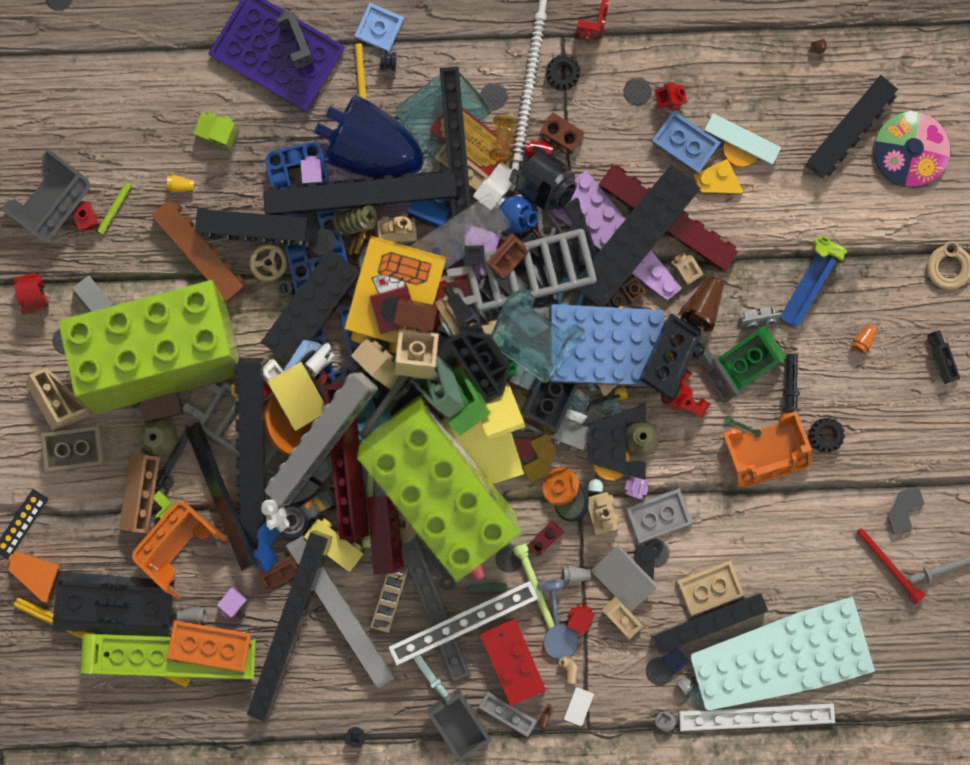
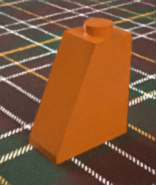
(35, 573)

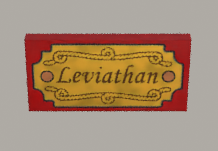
(478, 141)

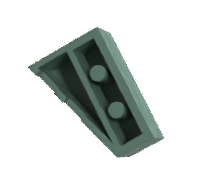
(441, 390)

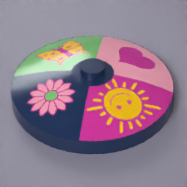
(911, 149)

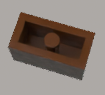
(161, 407)

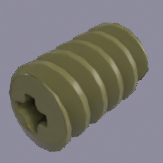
(355, 220)

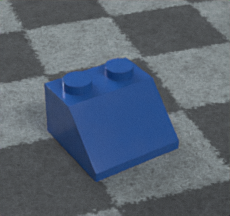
(430, 212)

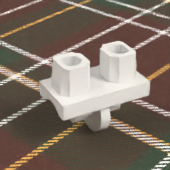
(275, 515)

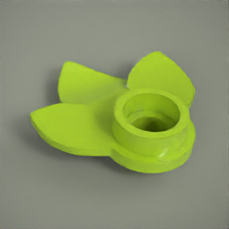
(824, 247)

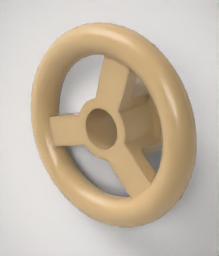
(276, 274)

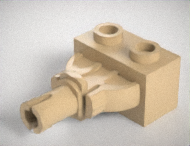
(398, 230)
(602, 513)

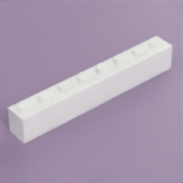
(463, 623)

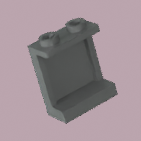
(302, 57)

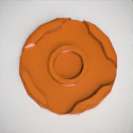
(560, 486)

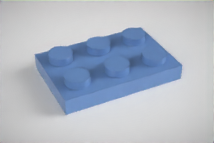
(685, 142)

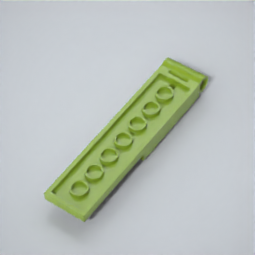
(148, 658)

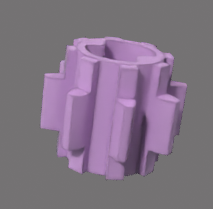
(636, 487)

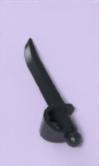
(170, 463)

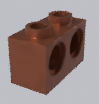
(564, 129)

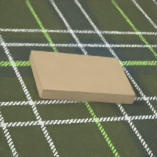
(710, 588)

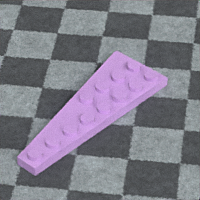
(603, 221)

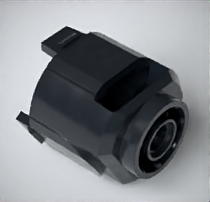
(545, 181)

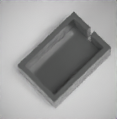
(459, 725)

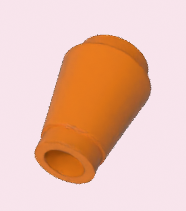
(864, 339)

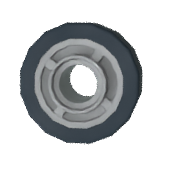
(301, 525)

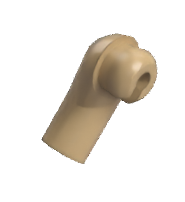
(570, 667)

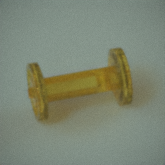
(502, 150)

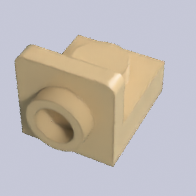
(687, 267)

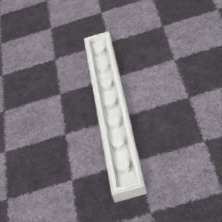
(756, 717)

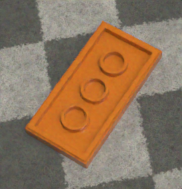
(209, 646)

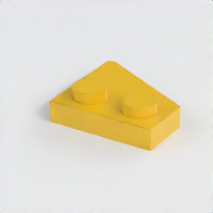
(718, 179)

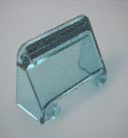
(426, 106)
(532, 338)

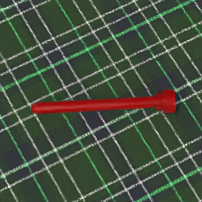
(914, 594)

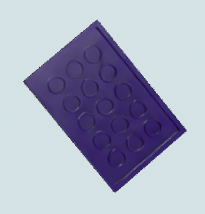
(262, 52)

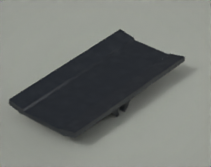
(111, 605)

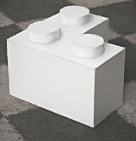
(497, 184)

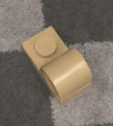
(622, 618)

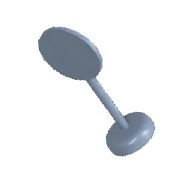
(560, 639)

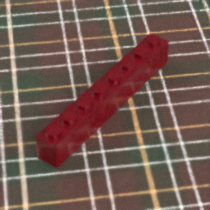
(684, 230)
(348, 479)

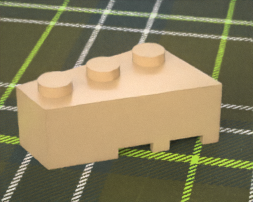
(55, 400)

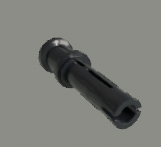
(791, 393)

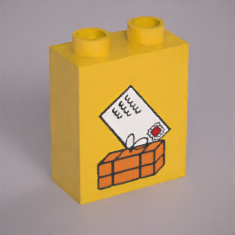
(385, 268)

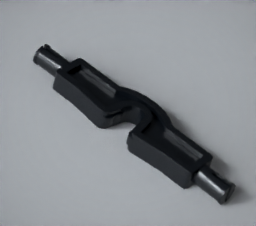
(461, 310)

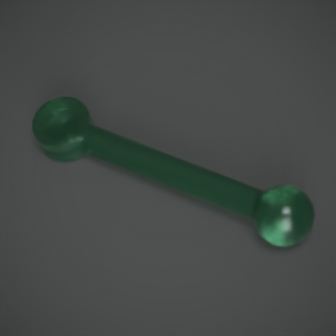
(757, 433)

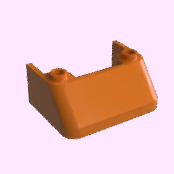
(168, 539)

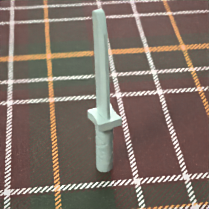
(435, 682)

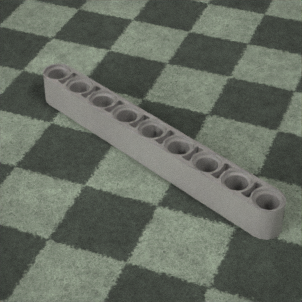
(346, 621)

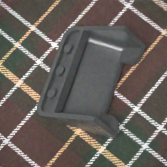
(52, 199)

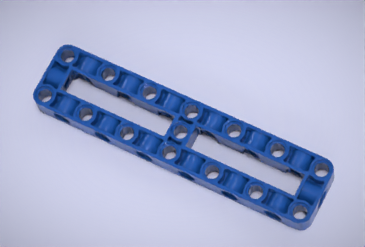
(297, 254)

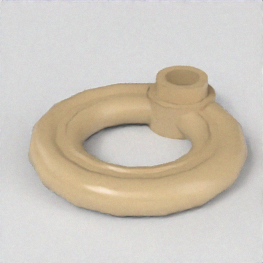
(936, 257)

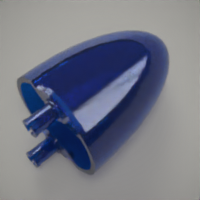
(369, 142)

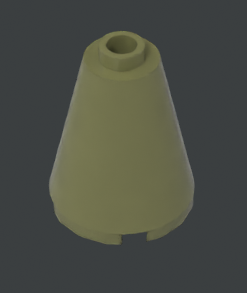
(636, 446)

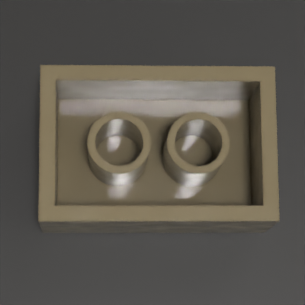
(73, 449)

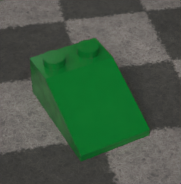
(752, 357)

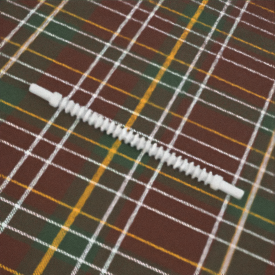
(540, 17)

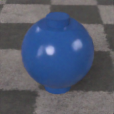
(519, 213)

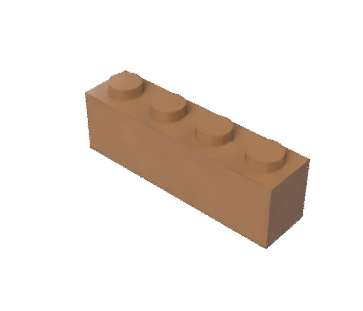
(139, 493)

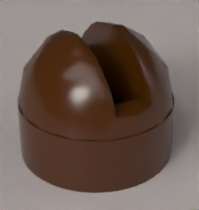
(819, 46)

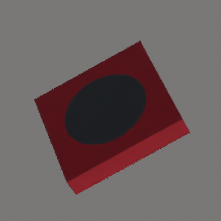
(385, 305)

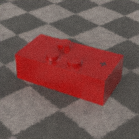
(512, 661)

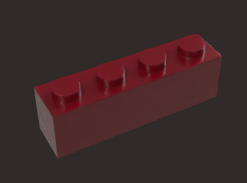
(385, 535)

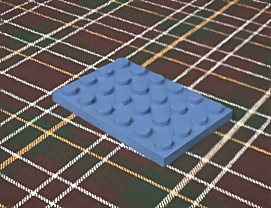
(612, 345)

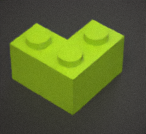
(216, 130)

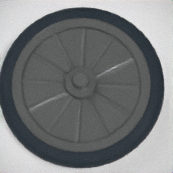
(576, 508)

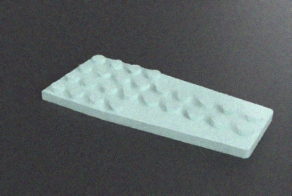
(784, 657)

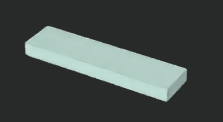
(742, 139)

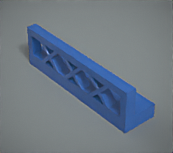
(807, 290)

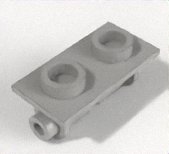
(769, 317)

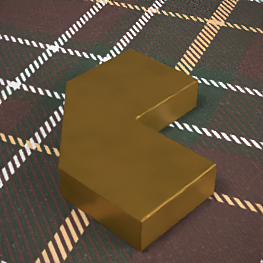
(545, 451)

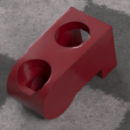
(545, 538)

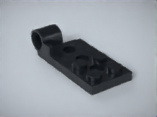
(689, 336)

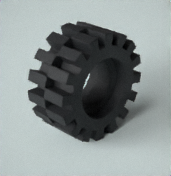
(562, 61)
(826, 423)

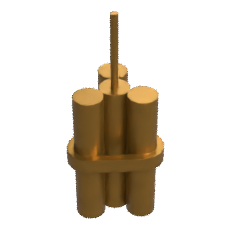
(359, 241)

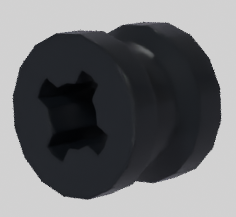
(388, 61)
(355, 733)

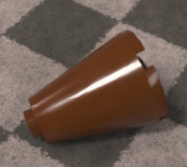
(704, 304)

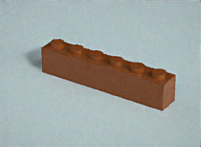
(198, 251)

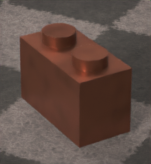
(415, 315)

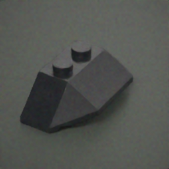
(481, 361)

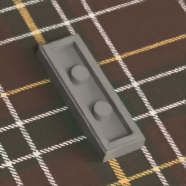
(507, 714)

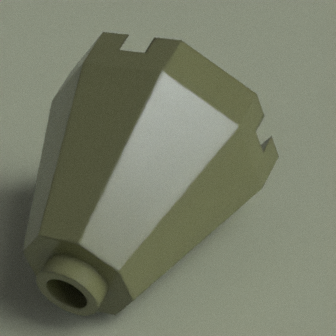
(165, 441)

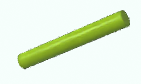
(114, 208)

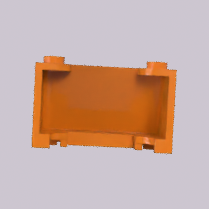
(776, 453)

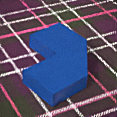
(264, 554)

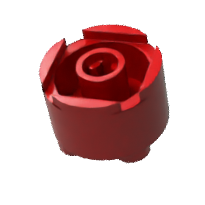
(29, 293)

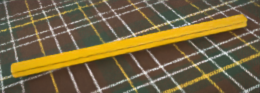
(47, 616)

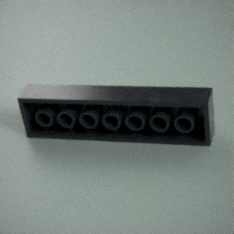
(639, 234)

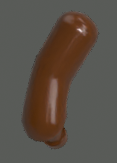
(544, 717)

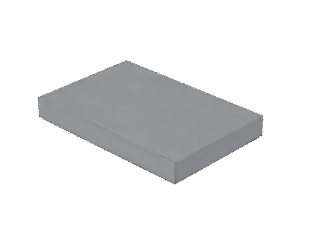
(658, 516)
(624, 578)

